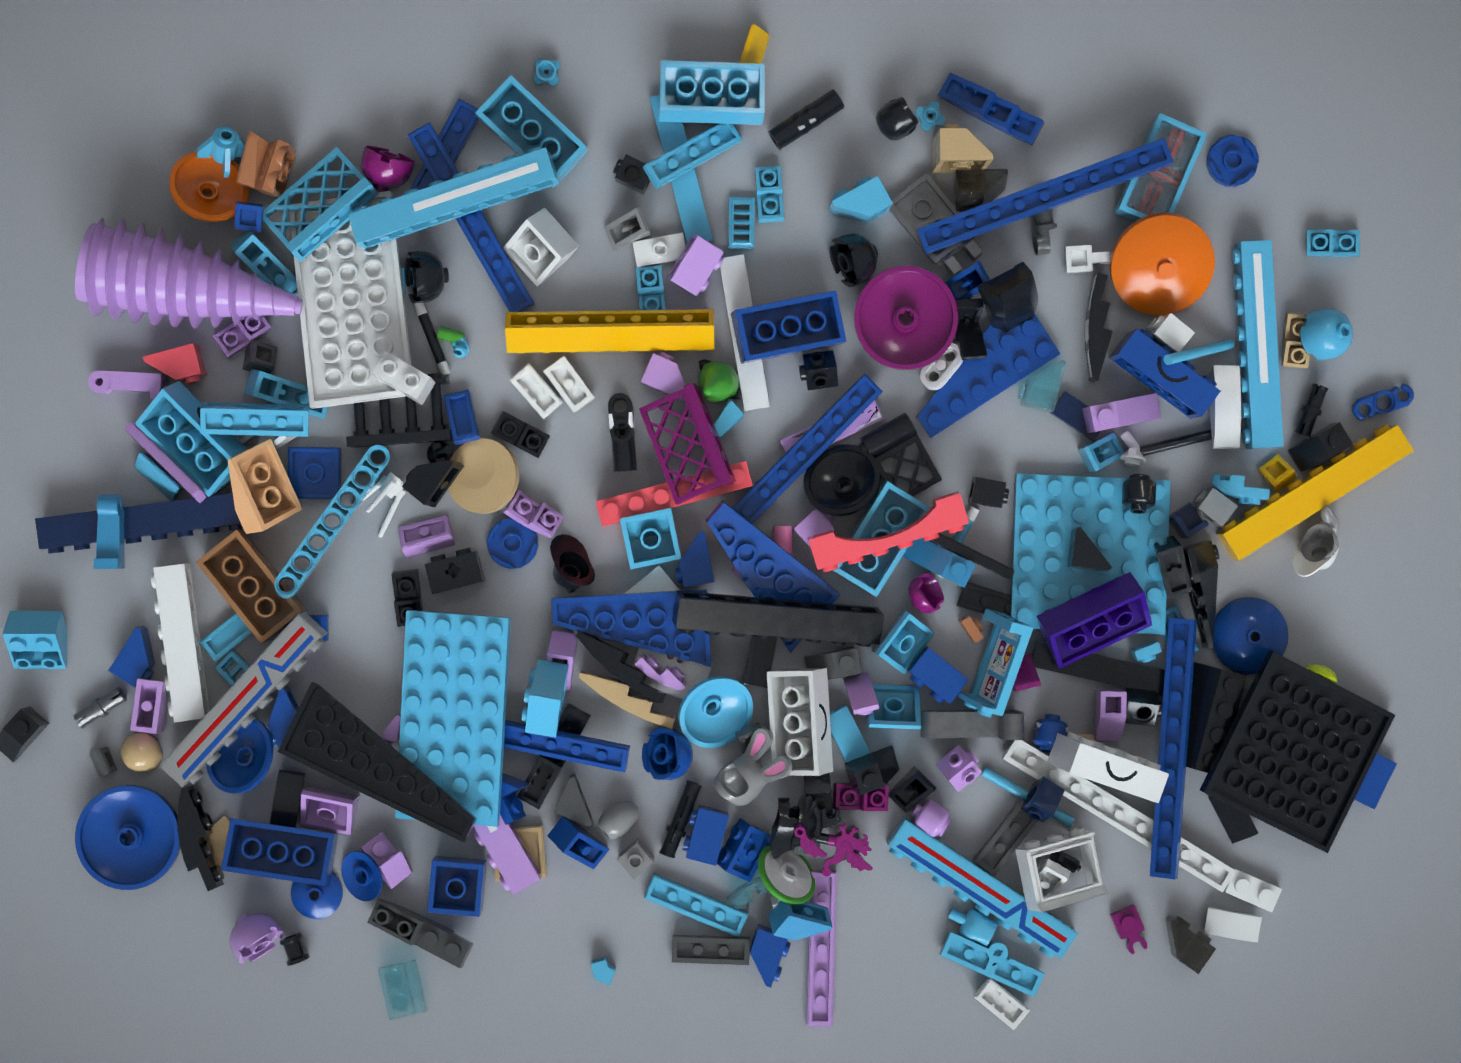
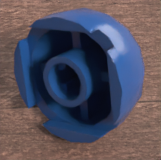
(667, 754)

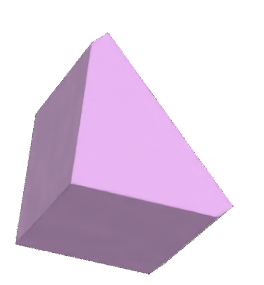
(328, 810)

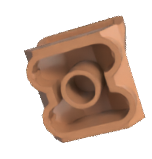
(265, 165)

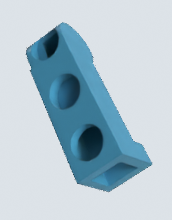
(110, 532)

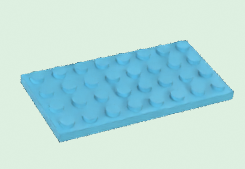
(457, 705)

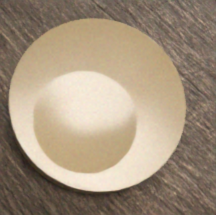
(487, 477)

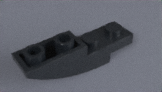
(192, 828)

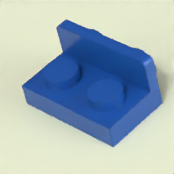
(743, 850)

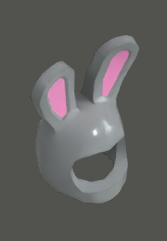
(746, 772)

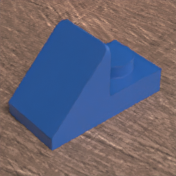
(511, 805)

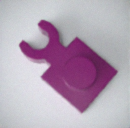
(1128, 924)

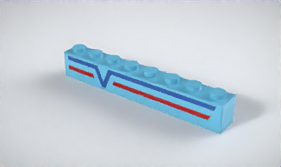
(981, 887)

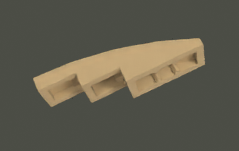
(617, 693)

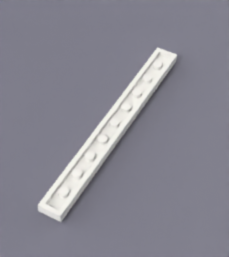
(1115, 812)

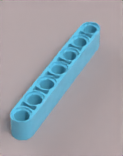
(335, 508)

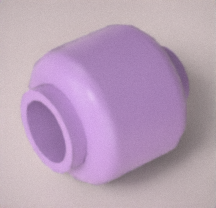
(931, 818)

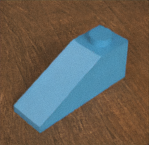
(940, 561)

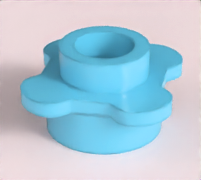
(542, 65)
(926, 122)

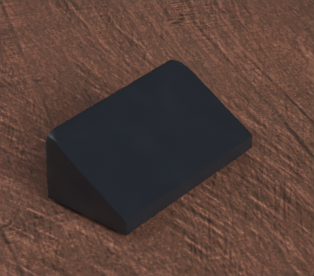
(1235, 822)

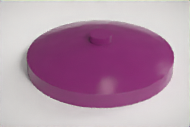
(906, 318)

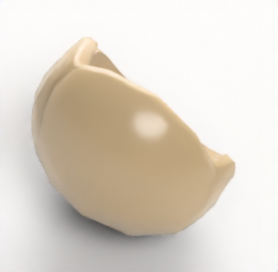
(141, 752)

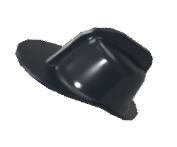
(571, 563)

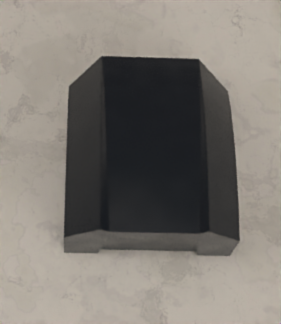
(1010, 297)

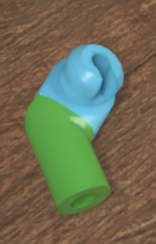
(457, 340)

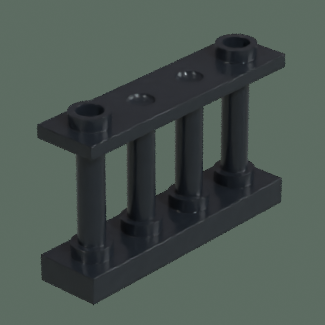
(412, 432)

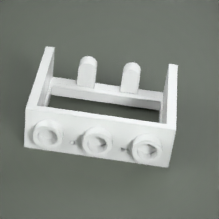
(1054, 843)

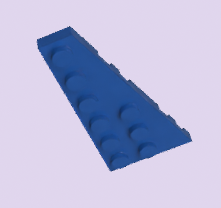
(1008, 360)
(765, 564)
(634, 620)

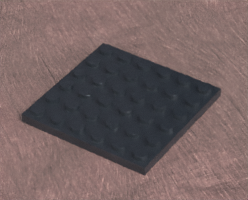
(1297, 751)

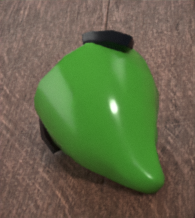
(718, 381)

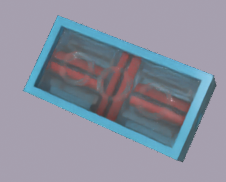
(1162, 188)

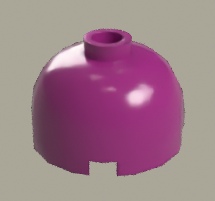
(385, 167)

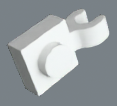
(1081, 258)

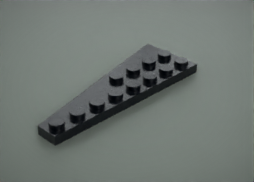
(349, 751)

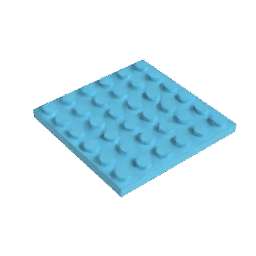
(1042, 527)

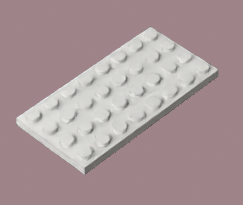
(350, 314)

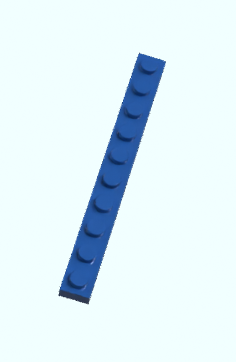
(1045, 196)
(1173, 747)

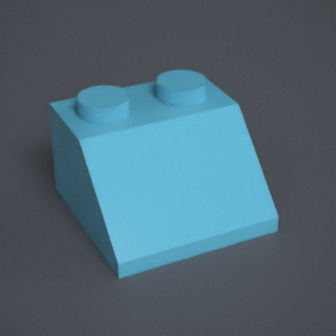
(650, 538)

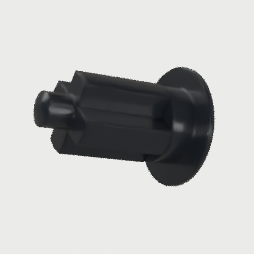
(1065, 861)

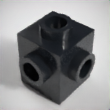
(819, 370)

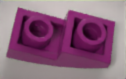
(848, 799)

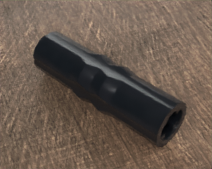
(806, 119)

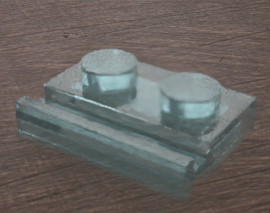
(402, 989)

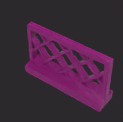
(708, 436)

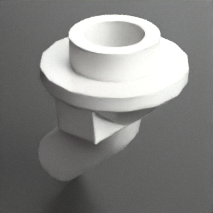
(1133, 456)

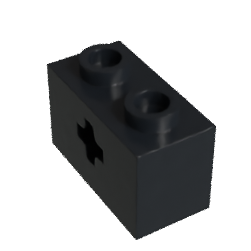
(442, 581)

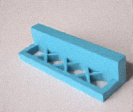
(254, 419)

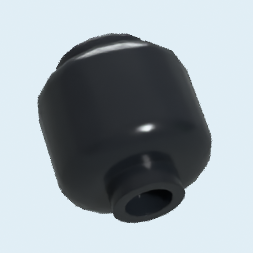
(1139, 493)

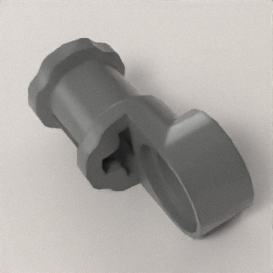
(1041, 237)

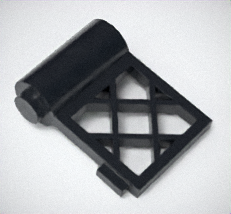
(895, 437)

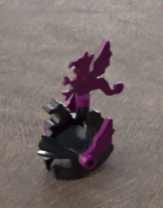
(800, 830)

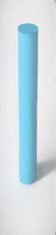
(1198, 352)
(1021, 793)

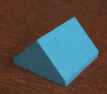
(903, 641)
(897, 707)

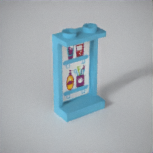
(998, 664)

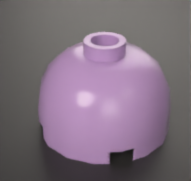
(253, 936)

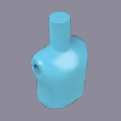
(974, 925)

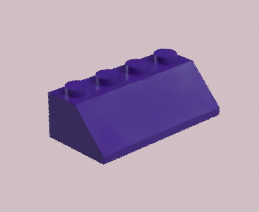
(1095, 620)

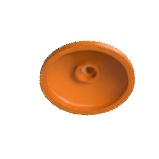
(196, 176)

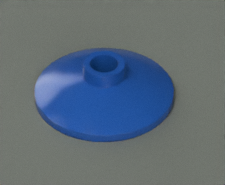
(361, 876)
(325, 905)

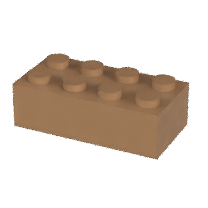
(249, 585)

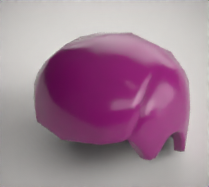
(925, 593)

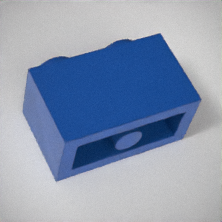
(937, 675)
(706, 835)

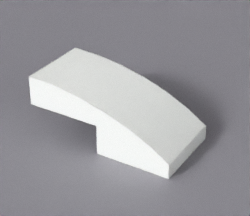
(1233, 924)

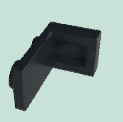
(968, 332)

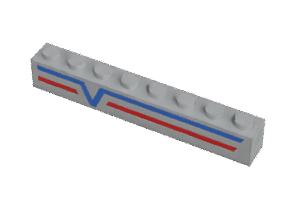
(243, 699)

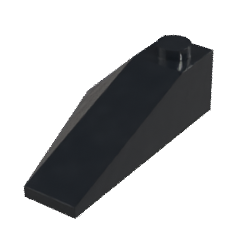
(1203, 573)

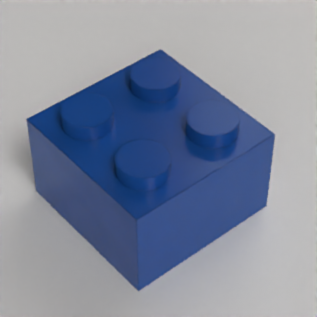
(457, 886)

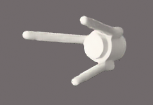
(391, 486)

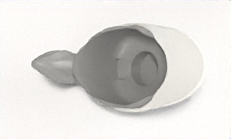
(1318, 546)

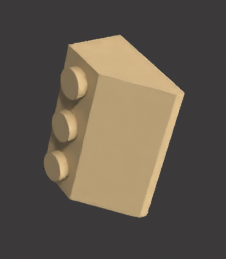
(958, 150)

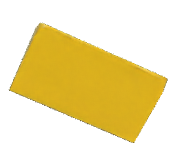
(754, 46)

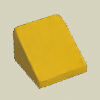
(1277, 473)

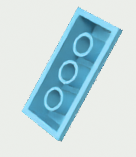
(712, 92)

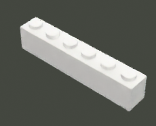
(181, 642)

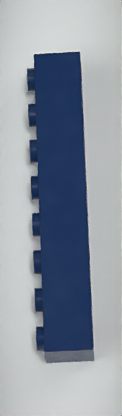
(140, 521)

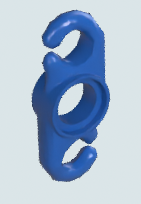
(1394, 402)

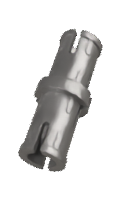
(100, 707)

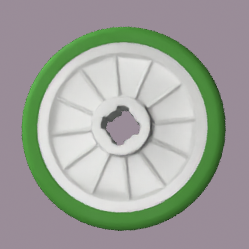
(787, 876)

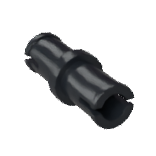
(1311, 410)

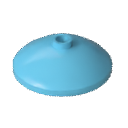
(717, 723)

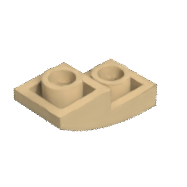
(1292, 349)

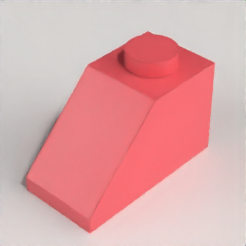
(180, 363)

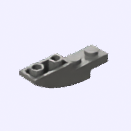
(420, 931)

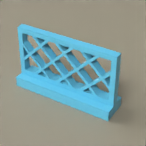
(329, 217)

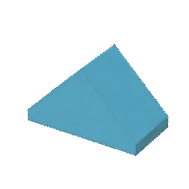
(1101, 452)

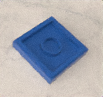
(315, 471)

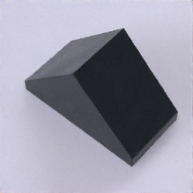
(1084, 553)
(911, 789)

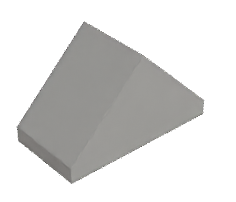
(627, 229)

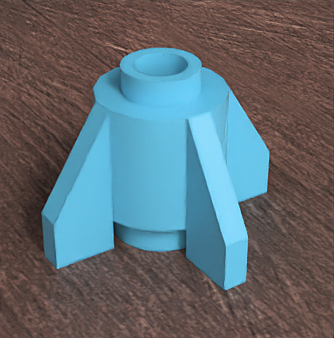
(223, 147)

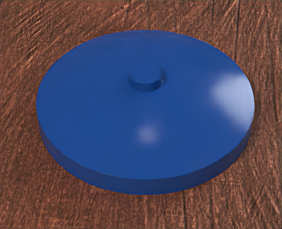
(127, 837)

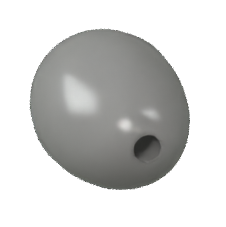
(618, 819)

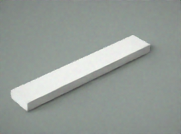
(738, 296)

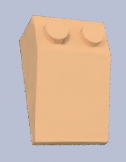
(261, 488)

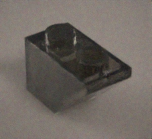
(1186, 946)

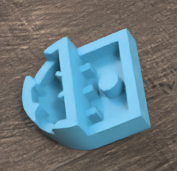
(1234, 488)

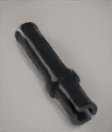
(669, 848)

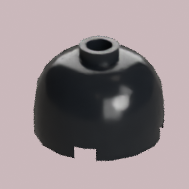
(854, 258)
(425, 276)

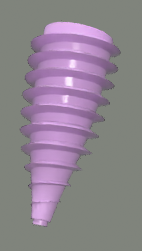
(169, 279)

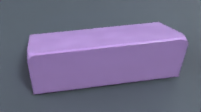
(426, 536)

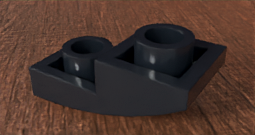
(520, 434)
(406, 593)
(287, 798)

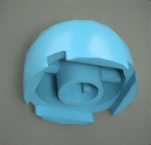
(1326, 334)

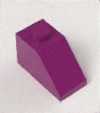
(1027, 675)

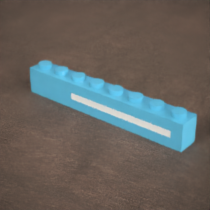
(453, 198)
(1258, 344)

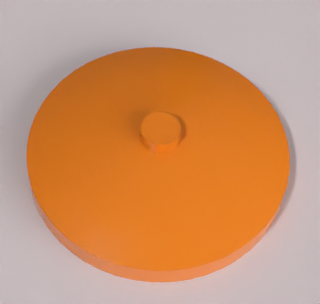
(1162, 263)

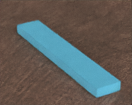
(686, 186)

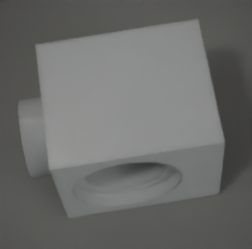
(1214, 506)
(635, 859)

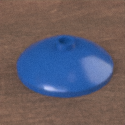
(1233, 631)
(234, 770)

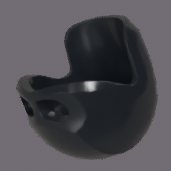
(896, 119)

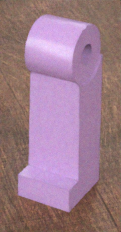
(108, 381)

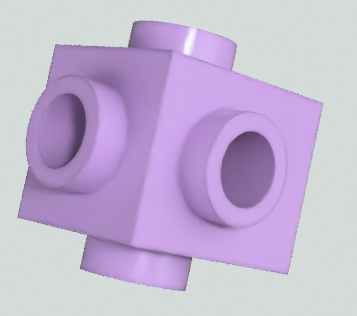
(959, 767)

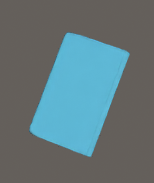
(158, 476)

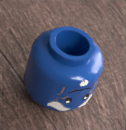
(1046, 731)

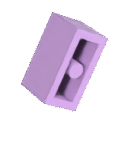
(696, 264)

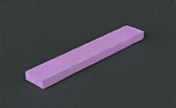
(822, 955)

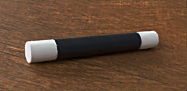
(432, 338)

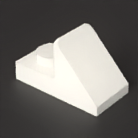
(1051, 876)

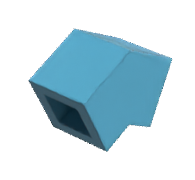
(603, 970)

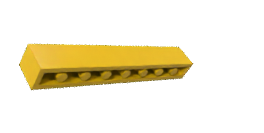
(609, 331)
(1315, 491)

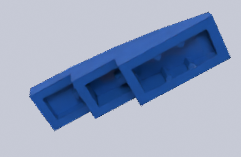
(991, 109)

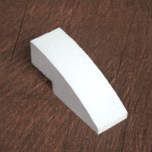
(1226, 408)

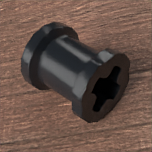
(294, 949)

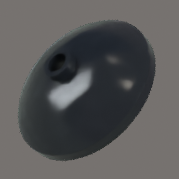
(839, 468)

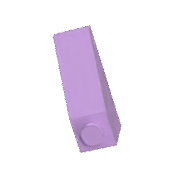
(1121, 413)

